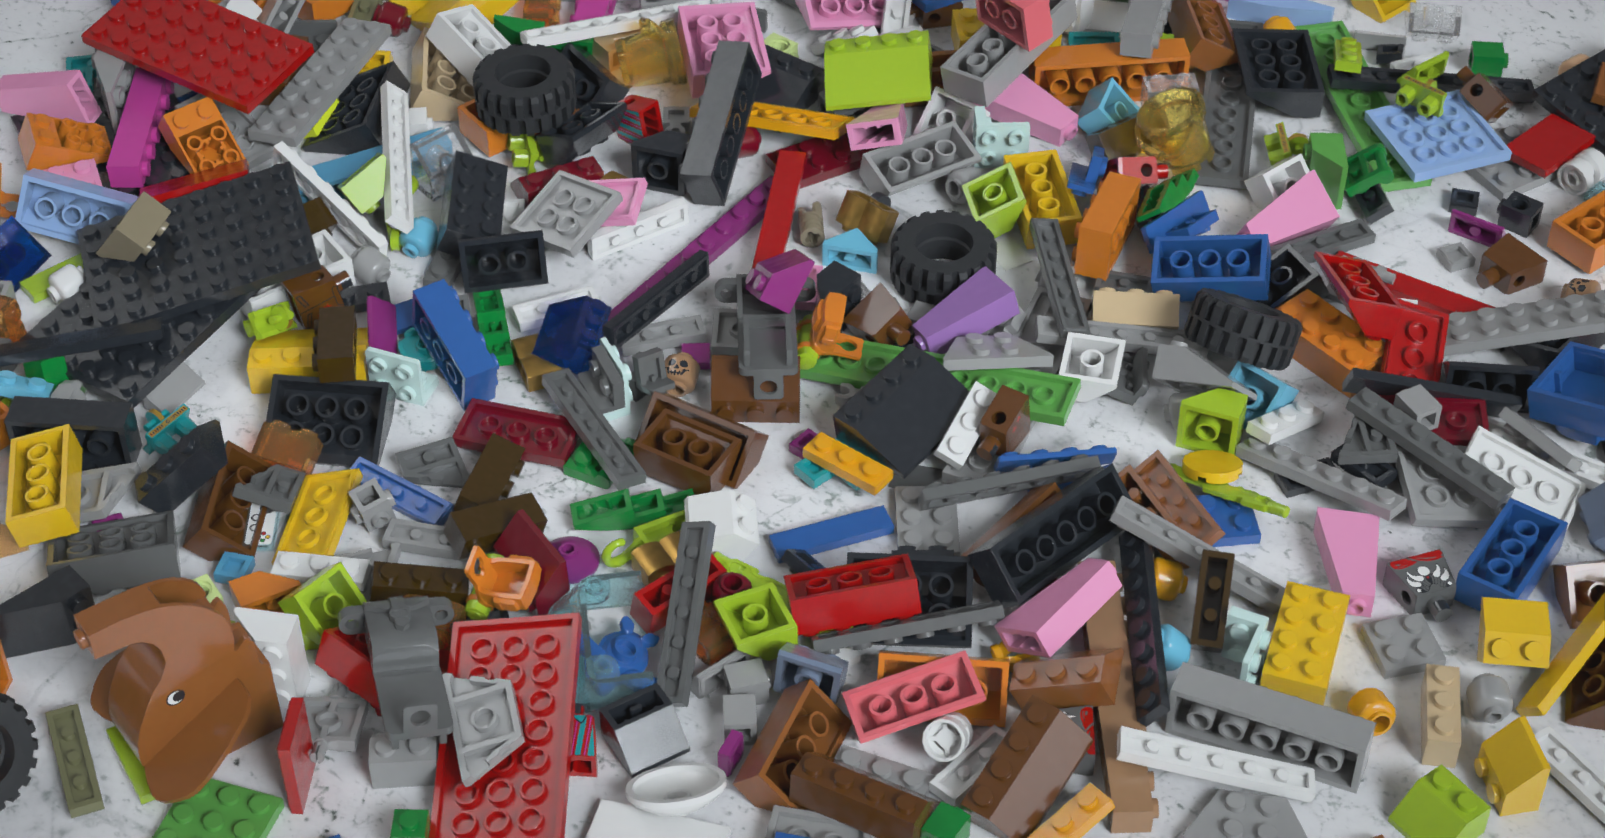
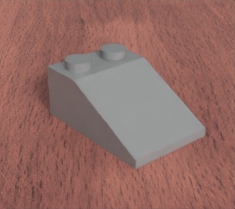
(114, 82)
(1189, 371)

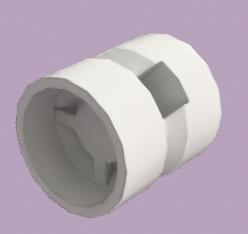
(1582, 171)
(947, 736)

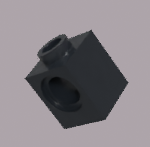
(1519, 213)

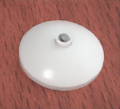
(676, 788)

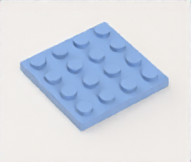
(1438, 145)

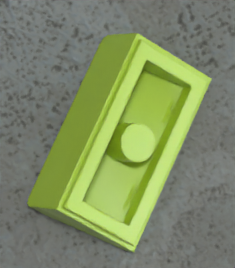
(1429, 69)

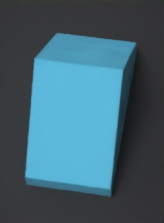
(852, 251)

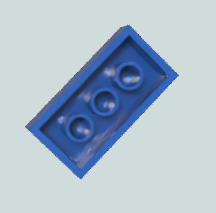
(1212, 261)
(454, 343)
(1511, 555)

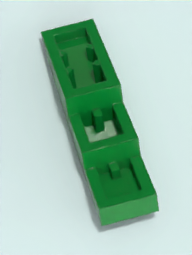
(1167, 194)
(493, 324)
(623, 511)

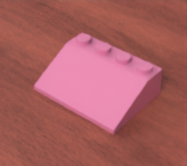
(841, 13)
(702, 28)

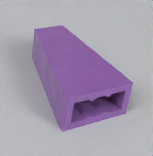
(971, 308)

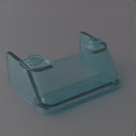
(599, 675)

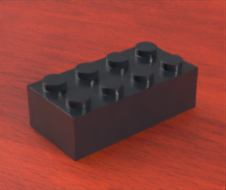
(471, 201)
(102, 427)

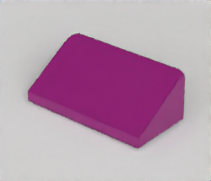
(1475, 228)
(382, 324)

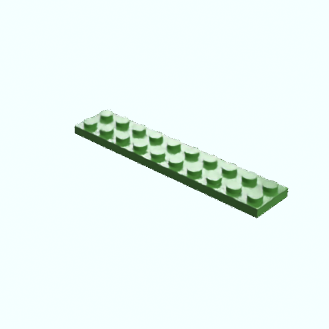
(1352, 103)
(1049, 394)

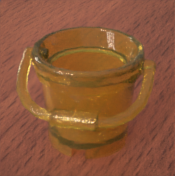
(651, 55)
(1175, 128)

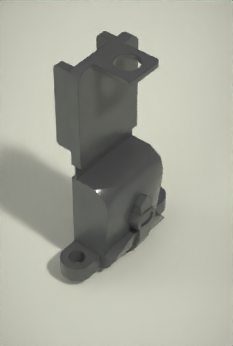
(764, 334)
(405, 663)

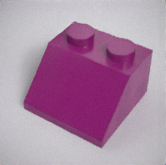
(780, 279)

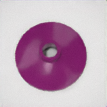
(580, 556)

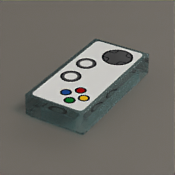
(269, 531)

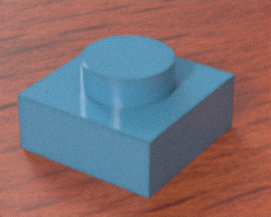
(233, 566)

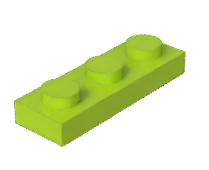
(1347, 55)

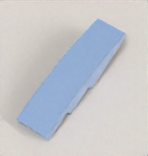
(1298, 11)

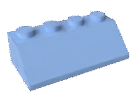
(62, 205)

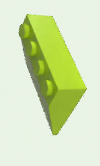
(878, 70)

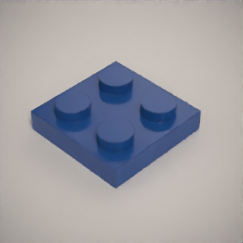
(1234, 519)

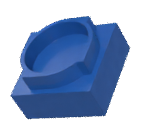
(1572, 393)

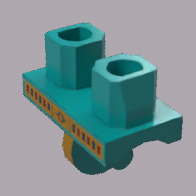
(164, 426)

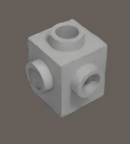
(372, 505)

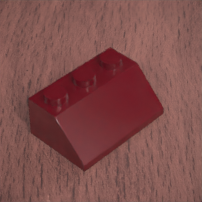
(529, 186)
(526, 539)

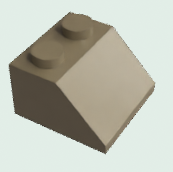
(136, 229)

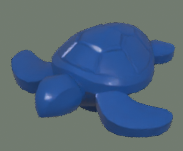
(626, 647)

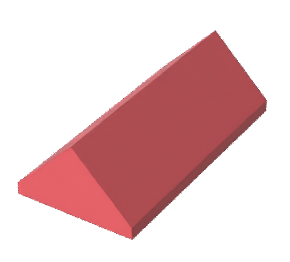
(913, 696)

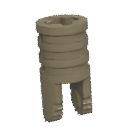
(811, 226)

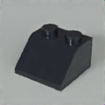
(659, 159)

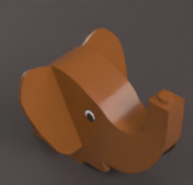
(184, 684)

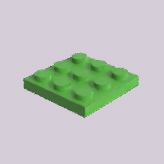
(222, 812)

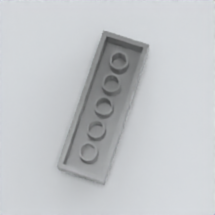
(992, 61)
(1269, 725)

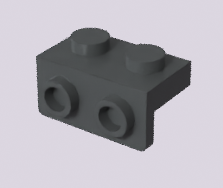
(1133, 377)

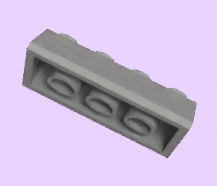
(917, 159)

